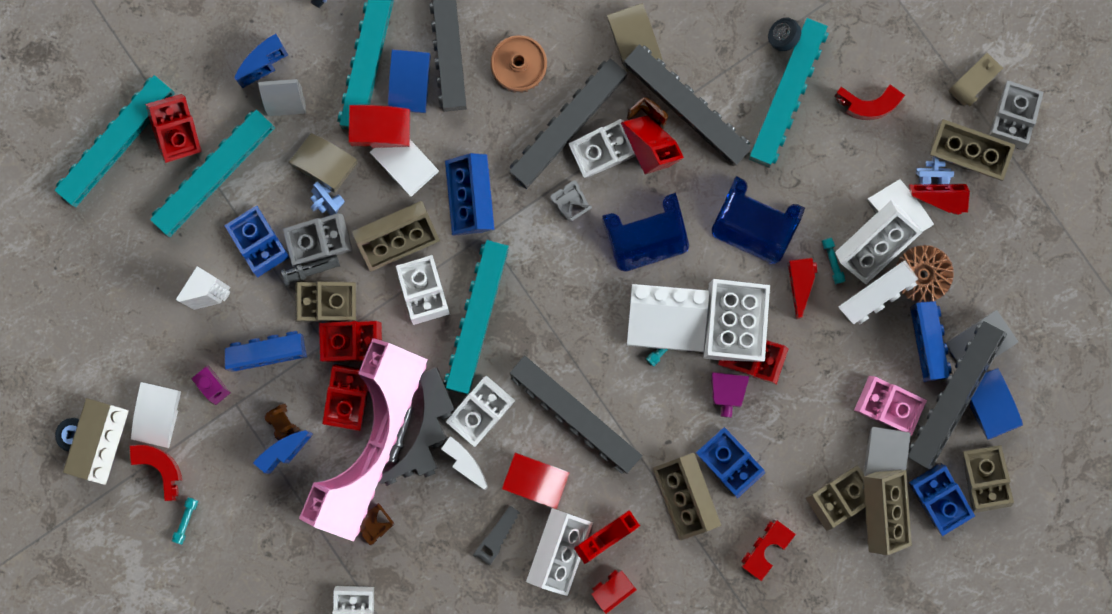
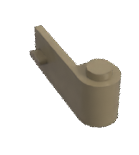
(975, 80)

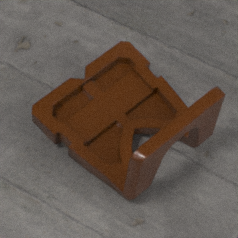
(653, 111)
(371, 528)

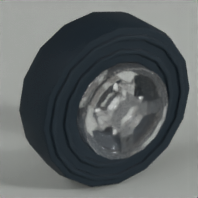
(784, 34)

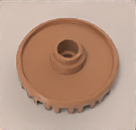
(518, 77)
(939, 272)

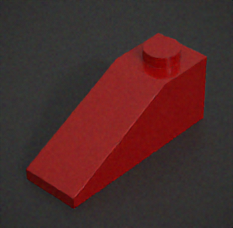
(948, 197)
(801, 276)

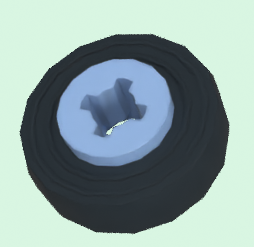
(62, 433)

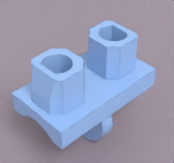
(943, 174)
(323, 201)

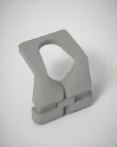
(568, 197)

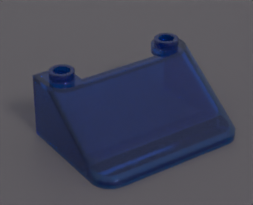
(755, 225)
(648, 238)

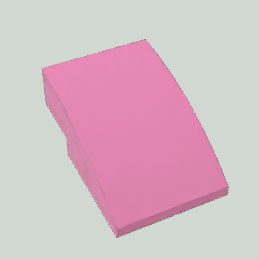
(890, 405)

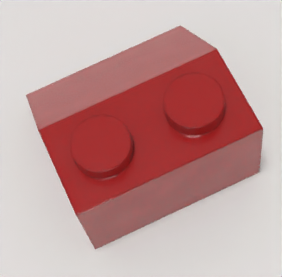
(612, 591)

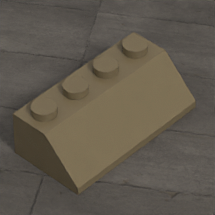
(971, 149)
(395, 236)
(95, 441)
(686, 496)
(887, 511)

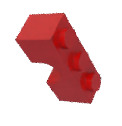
(755, 561)

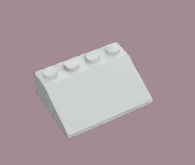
(667, 318)
(736, 321)

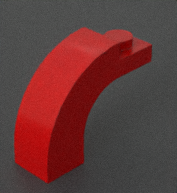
(870, 109)
(163, 462)
(606, 537)

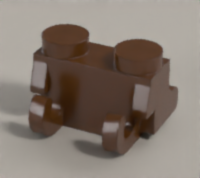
(280, 422)

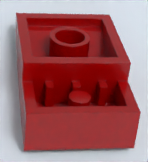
(379, 126)
(173, 127)
(347, 340)
(767, 370)
(345, 398)
(535, 480)

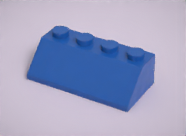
(469, 194)
(930, 342)
(265, 352)

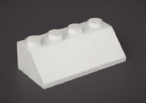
(878, 242)
(203, 290)
(879, 292)
(555, 557)

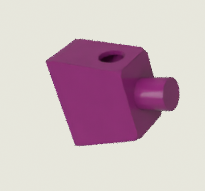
(210, 385)
(728, 391)

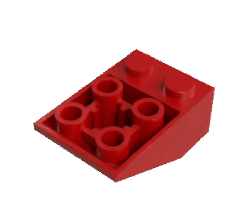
(651, 144)

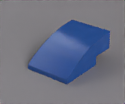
(260, 61)
(409, 80)
(257, 241)
(995, 406)
(283, 451)
(730, 462)
(942, 499)

